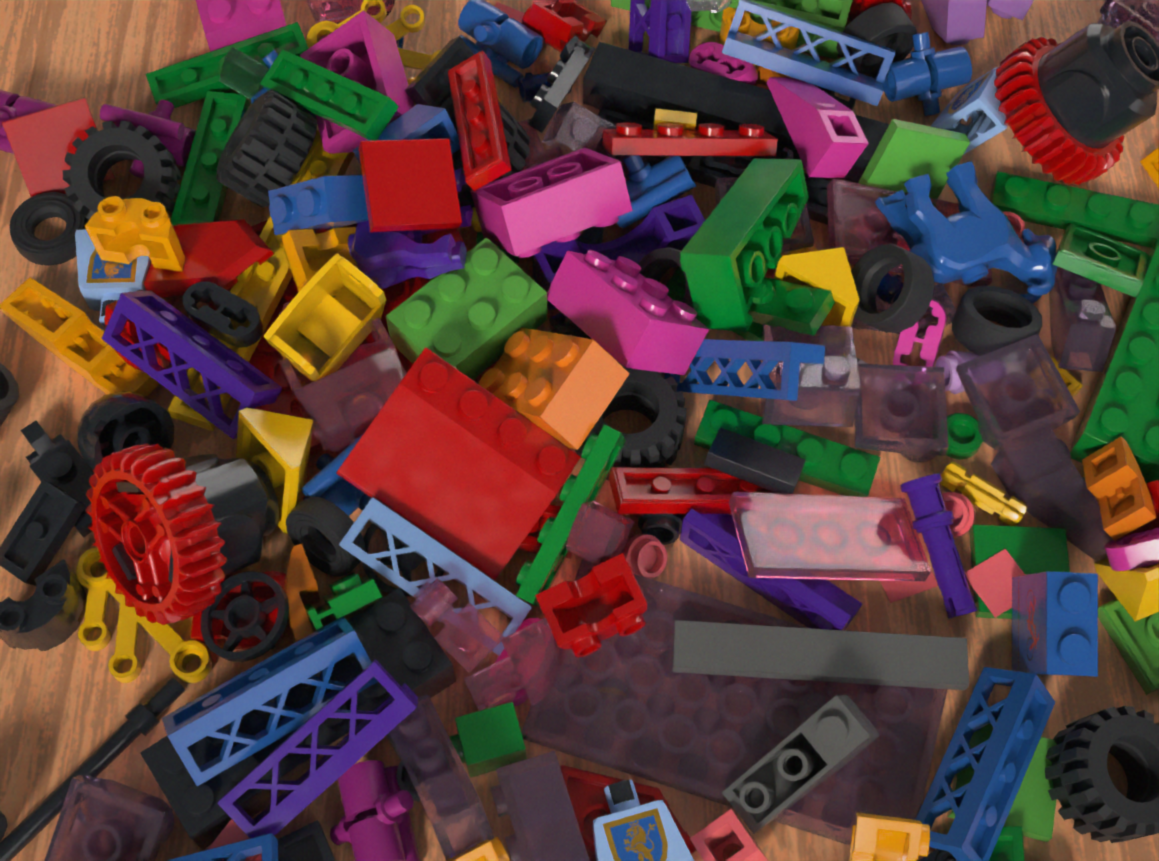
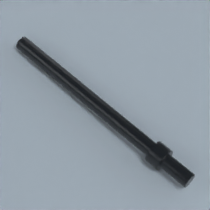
(140, 720)

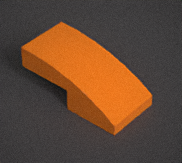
(1119, 487)
(300, 591)

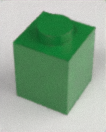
(489, 739)

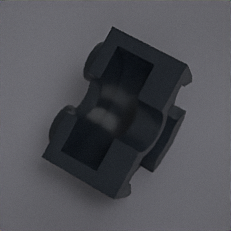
(47, 615)

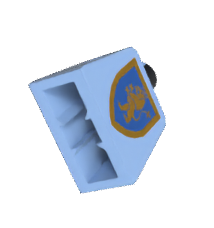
(978, 102)
(103, 280)
(636, 830)

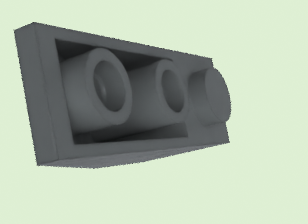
(801, 762)

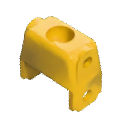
(327, 319)

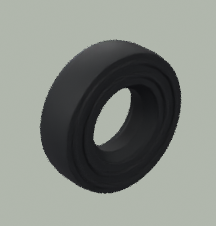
(33, 212)
(304, 528)

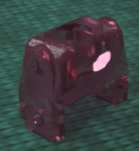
(350, 397)

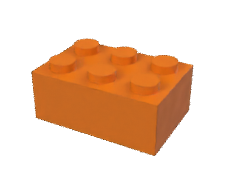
(556, 382)

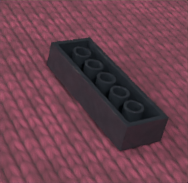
(388, 634)

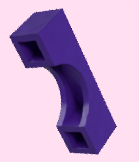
(664, 227)

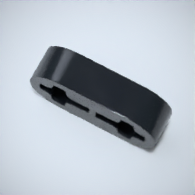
(227, 307)

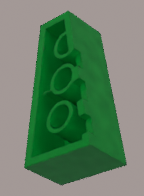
(742, 241)

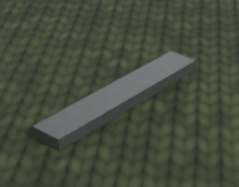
(820, 655)

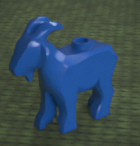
(969, 240)

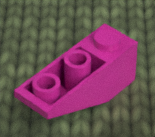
(819, 126)

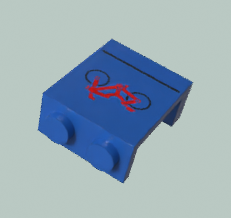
(1055, 623)

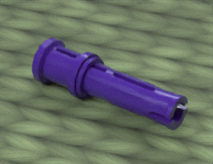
(934, 523)

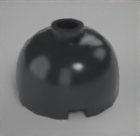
(122, 422)

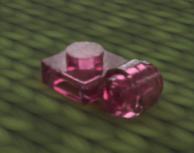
(465, 634)

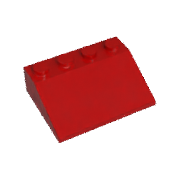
(459, 464)

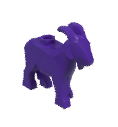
(401, 255)

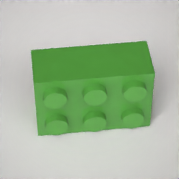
(469, 311)

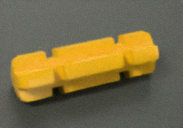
(983, 494)

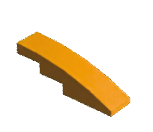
(73, 339)

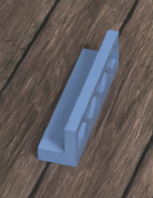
(435, 555)

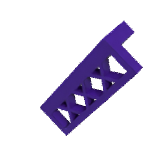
(666, 25)
(193, 345)
(809, 601)
(332, 765)

